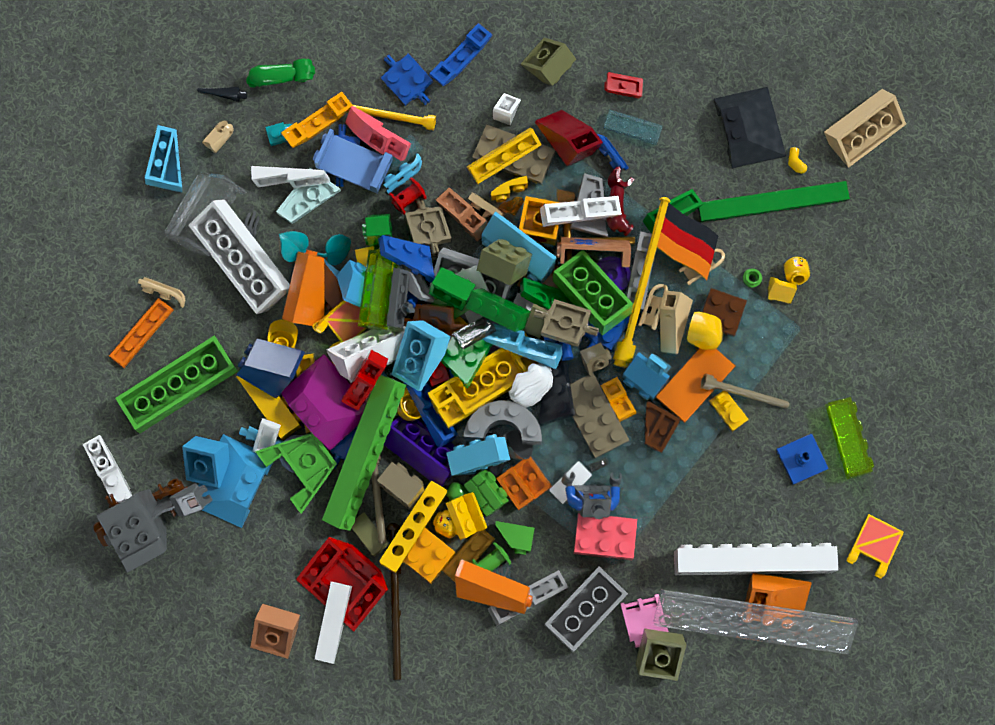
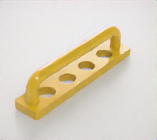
(415, 528)

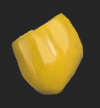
(705, 331)

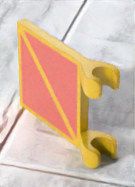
(342, 321)
(877, 541)

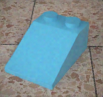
(419, 353)

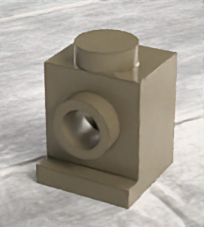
(595, 358)

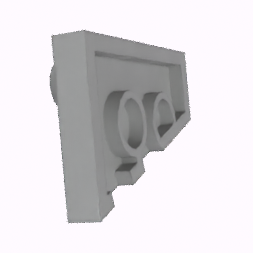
(591, 188)

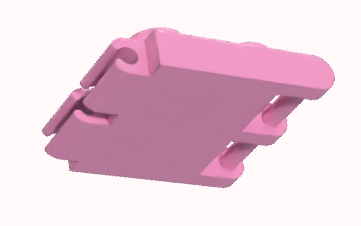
(640, 618)

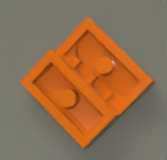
(524, 482)

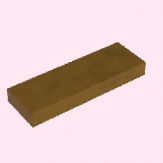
(471, 550)

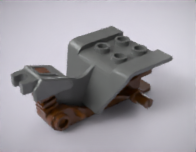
(138, 523)

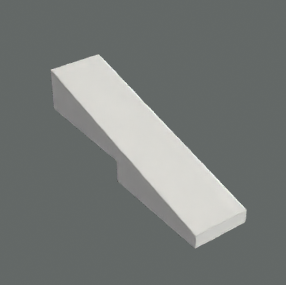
(296, 177)
(579, 211)
(333, 622)

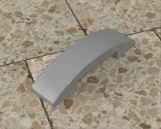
(640, 255)

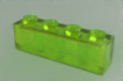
(376, 291)
(849, 438)

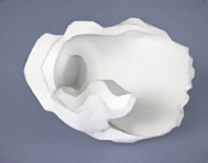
(531, 385)

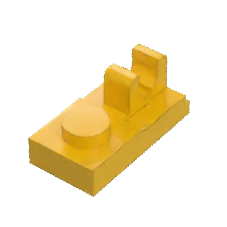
(728, 410)

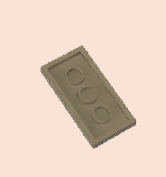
(532, 165)
(596, 417)

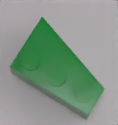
(376, 227)

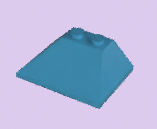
(238, 485)

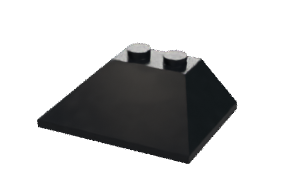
(750, 127)

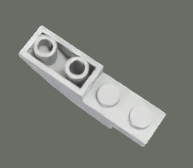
(107, 469)

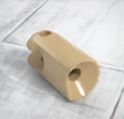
(218, 136)

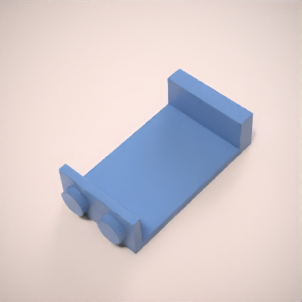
(352, 162)

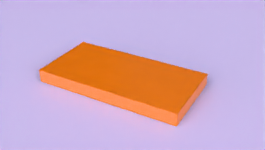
(684, 391)

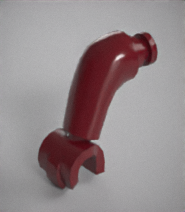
(617, 189)

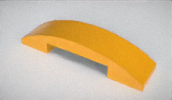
(318, 121)

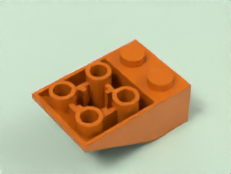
(778, 591)

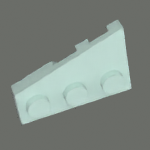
(305, 199)

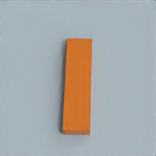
(141, 333)

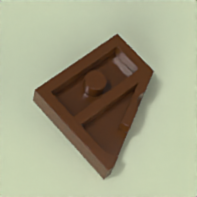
(658, 427)

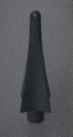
(231, 93)

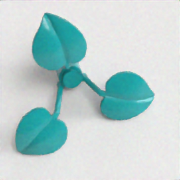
(336, 247)

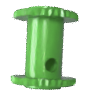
(493, 559)

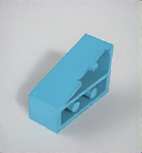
(164, 162)
(478, 455)

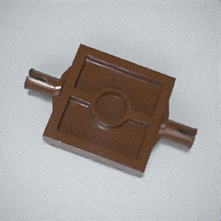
(438, 316)

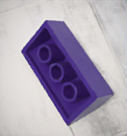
(416, 447)

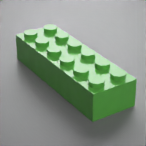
(176, 384)

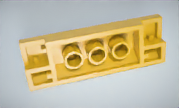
(492, 380)

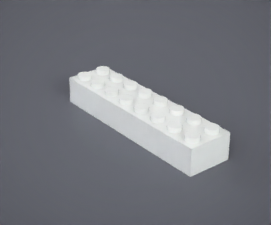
(759, 559)

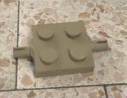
(428, 226)
(566, 323)

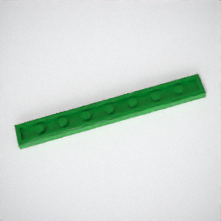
(774, 201)

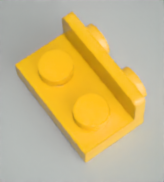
(466, 515)

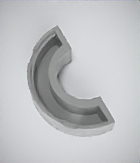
(503, 413)

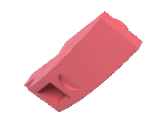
(374, 135)

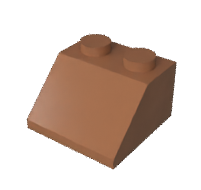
(274, 631)

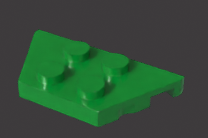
(465, 362)

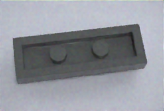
(397, 297)

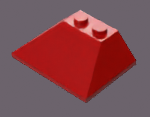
(346, 565)

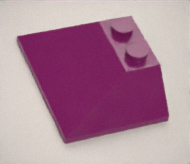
(317, 402)

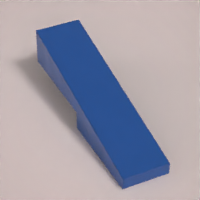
(433, 422)

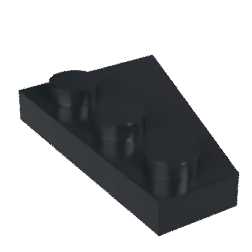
(558, 401)

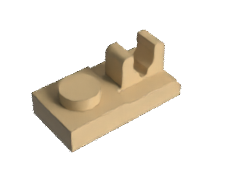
(478, 203)

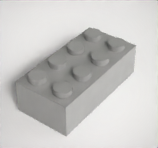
(585, 609)

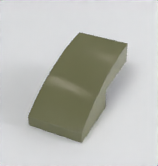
(368, 534)

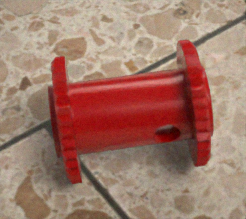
(407, 196)

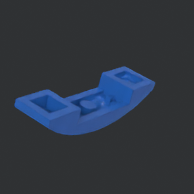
(462, 56)

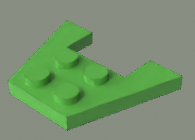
(307, 459)

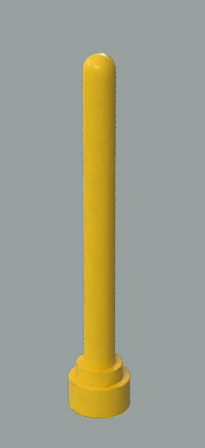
(426, 121)

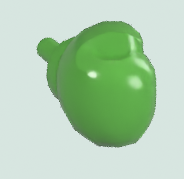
(455, 490)

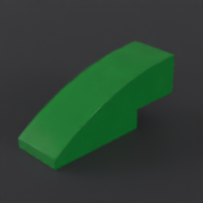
(685, 203)

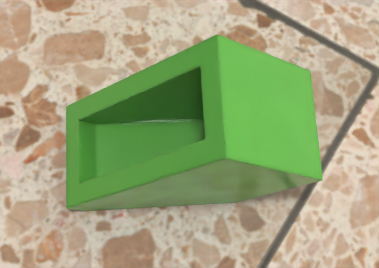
(516, 536)

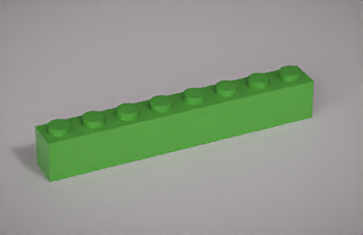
(364, 453)

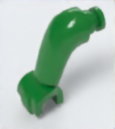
(275, 74)

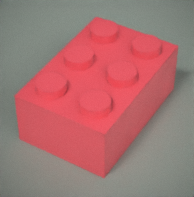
(605, 537)

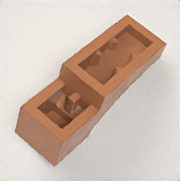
(462, 213)

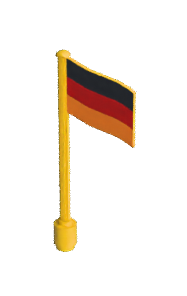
(682, 241)

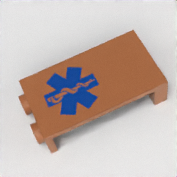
(595, 244)

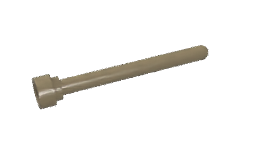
(709, 382)
(378, 505)

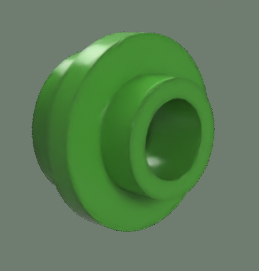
(754, 272)

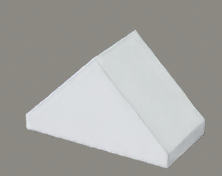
(505, 109)

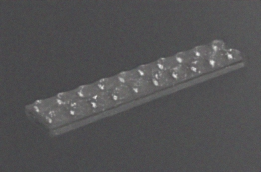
(755, 622)

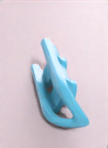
(405, 171)

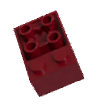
(569, 136)

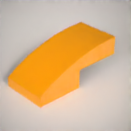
(618, 399)

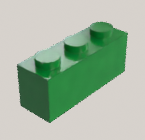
(498, 309)

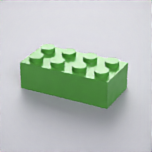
(592, 289)

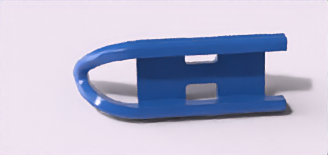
(608, 149)

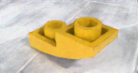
(502, 192)

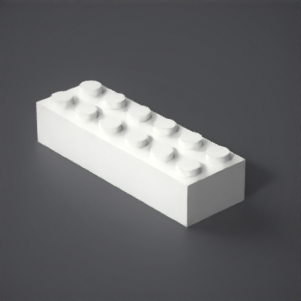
(240, 256)

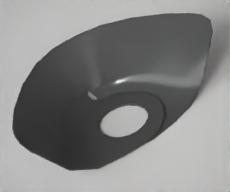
(517, 450)

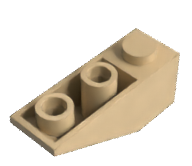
(673, 319)

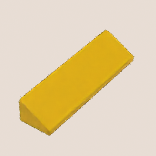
(504, 155)

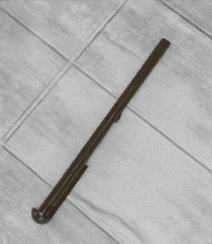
(394, 528)

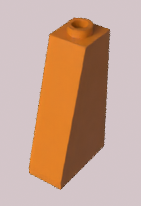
(306, 290)
(491, 588)

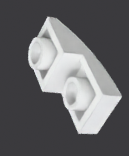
(581, 477)

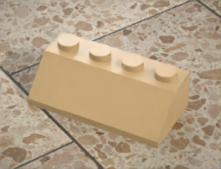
(865, 127)

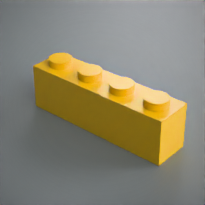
(273, 409)

